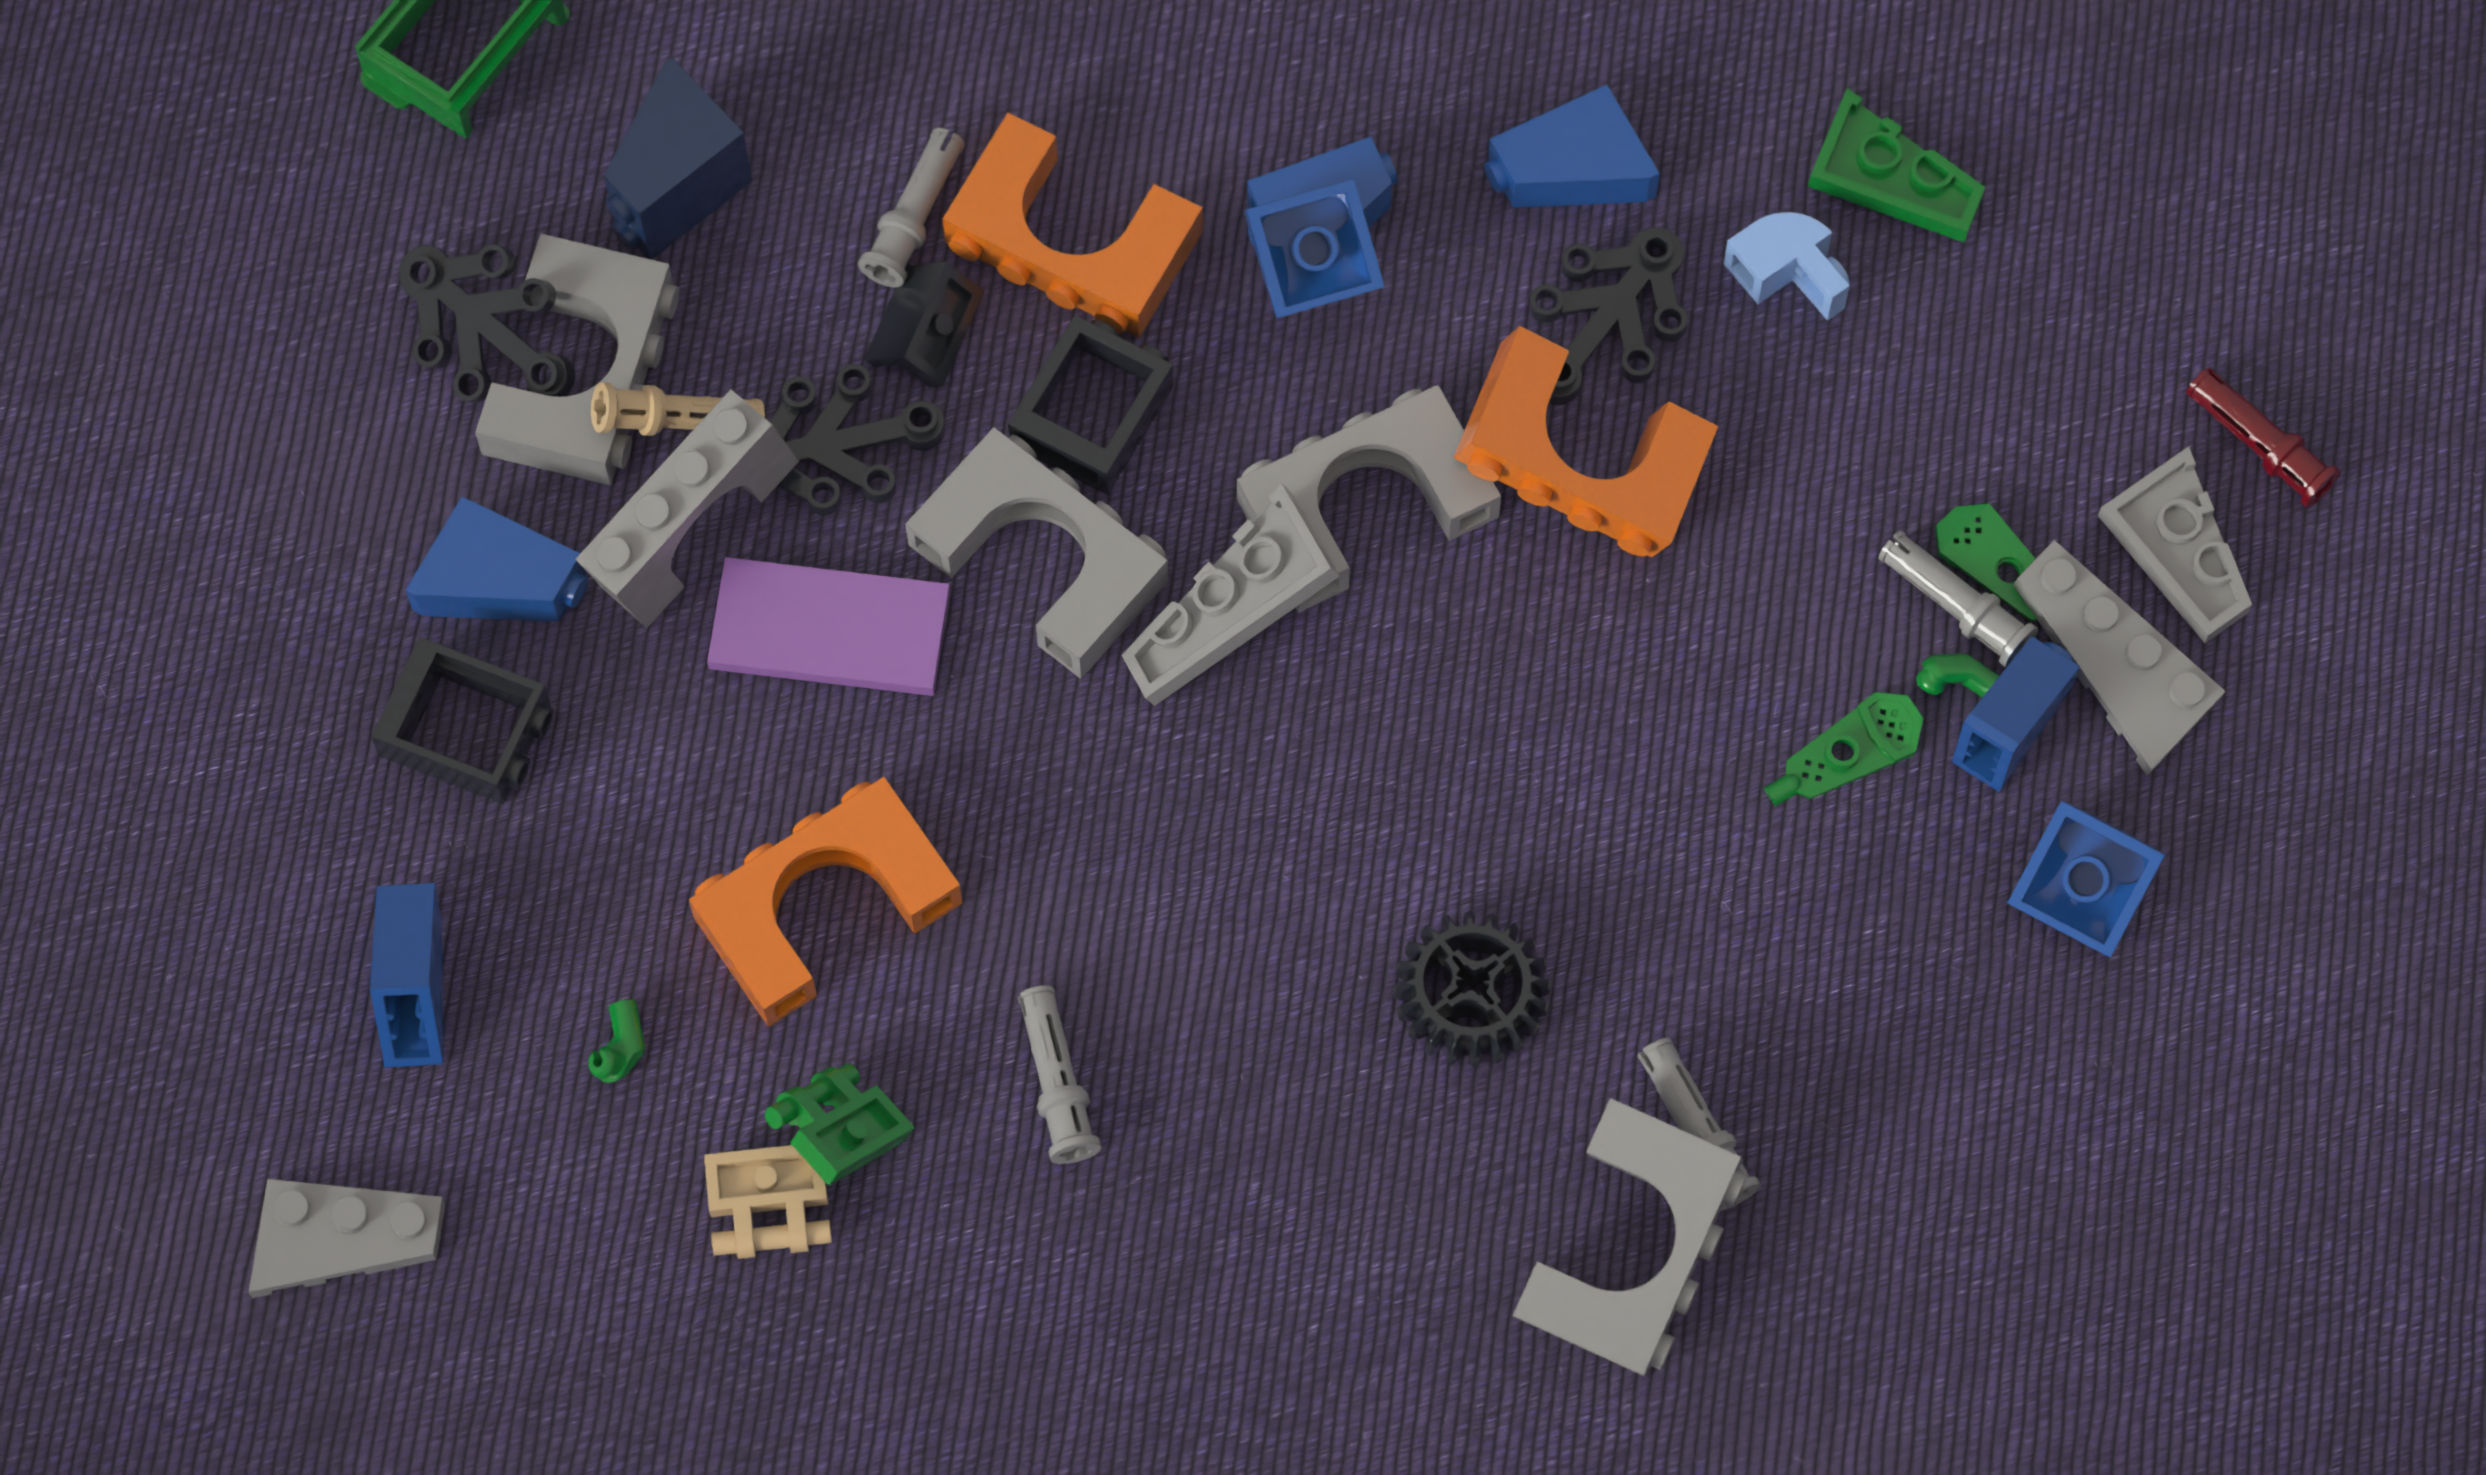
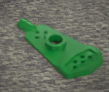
(1986, 550)
(1866, 738)

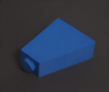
(1573, 157)
(1357, 161)
(495, 571)
(2014, 712)
(408, 975)

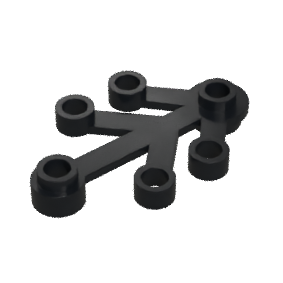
(1615, 304)
(477, 318)
(828, 443)

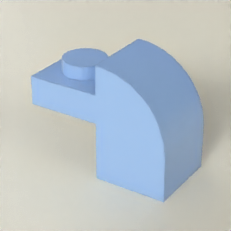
(1785, 250)

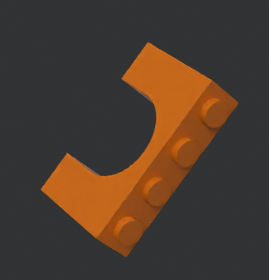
(1114, 284)
(1511, 445)
(863, 832)

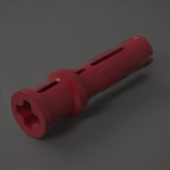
(2282, 452)

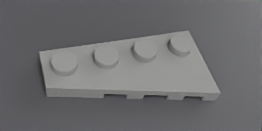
(1248, 589)
(2130, 667)

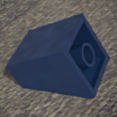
(673, 164)

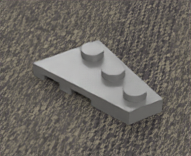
(2176, 541)
(338, 1231)

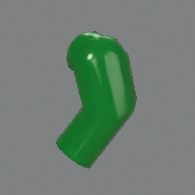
(1954, 668)
(624, 1048)

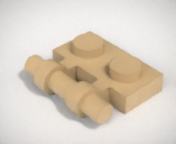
(764, 1182)

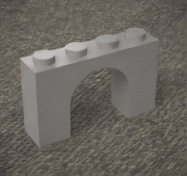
(629, 301)
(1409, 437)
(1007, 484)
(637, 546)
(1633, 1323)

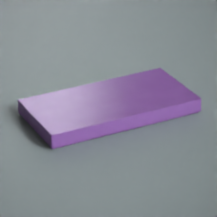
(829, 626)

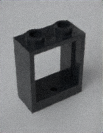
(1069, 451)
(411, 698)

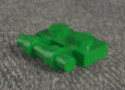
(847, 1136)

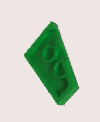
(1887, 172)

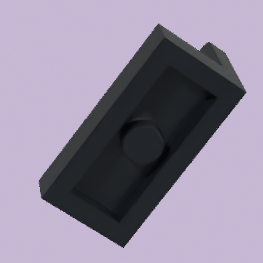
(926, 322)

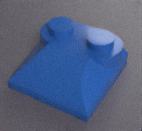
(1314, 248)
(2086, 878)

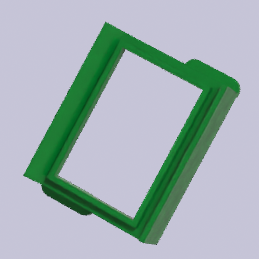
(405, 86)

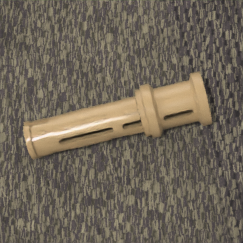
(650, 408)

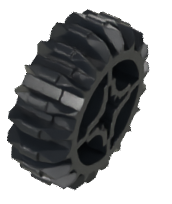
(1485, 1008)

